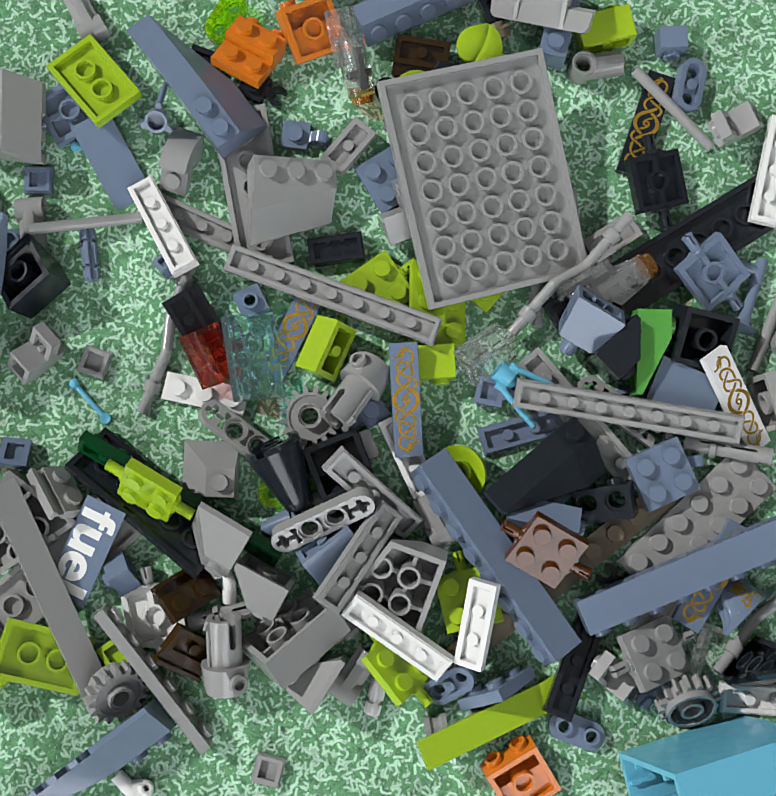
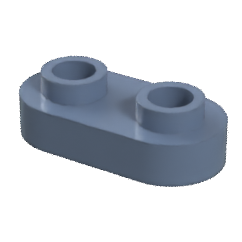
(689, 87)
(453, 683)
(576, 732)

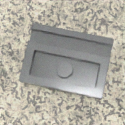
(56, 492)

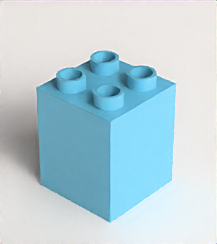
(711, 760)

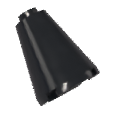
(284, 471)

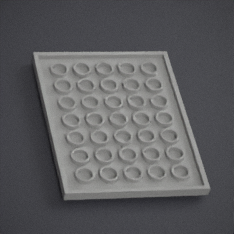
(482, 176)

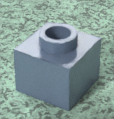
(671, 42)
(260, 306)
(120, 574)

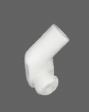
(229, 588)
(132, 787)

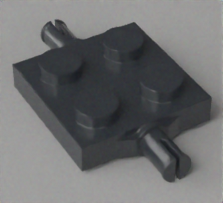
(656, 181)

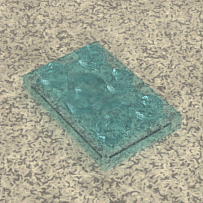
(253, 357)

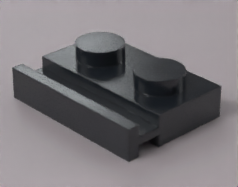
(190, 310)

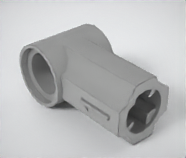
(87, 20)
(597, 66)
(31, 211)
(434, 524)
(351, 678)

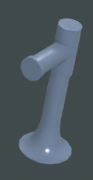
(757, 275)

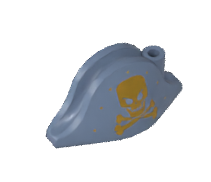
(737, 602)

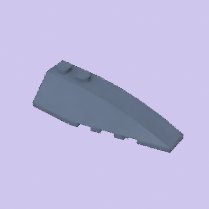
(201, 89)
(112, 752)

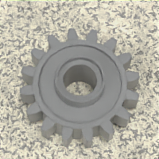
(296, 410)
(114, 692)
(688, 701)

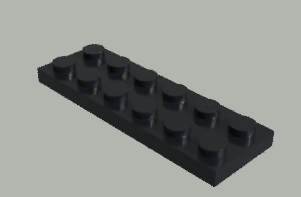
(171, 538)

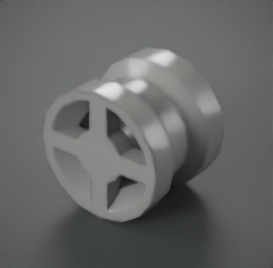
(435, 723)

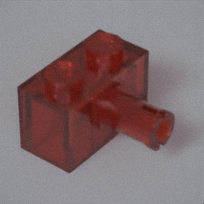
(207, 355)

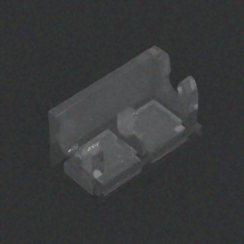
(485, 353)
(705, 650)

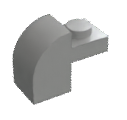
(735, 124)
(178, 158)
(395, 221)
(36, 355)
(622, 687)

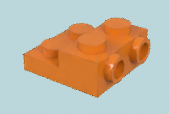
(305, 28)
(250, 51)
(519, 770)

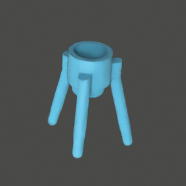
(506, 376)

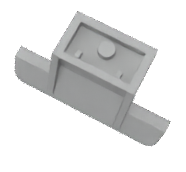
(546, 13)

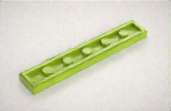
(484, 725)

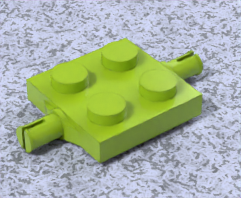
(381, 278)
(149, 490)
(453, 591)
(396, 675)

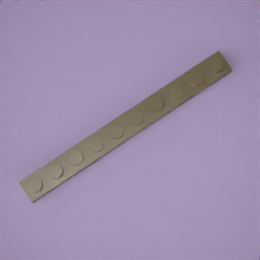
(602, 544)

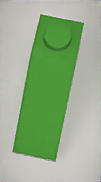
(656, 333)

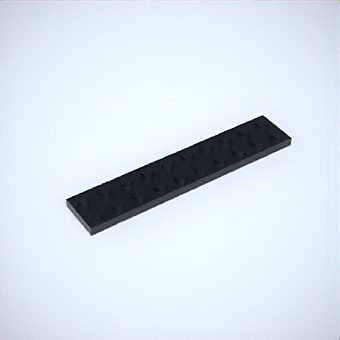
(724, 215)

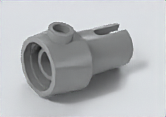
(362, 380)
(226, 666)

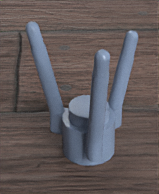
(157, 118)

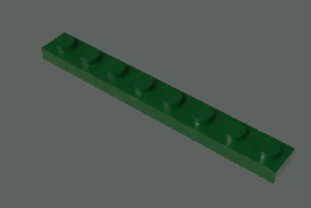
(101, 451)

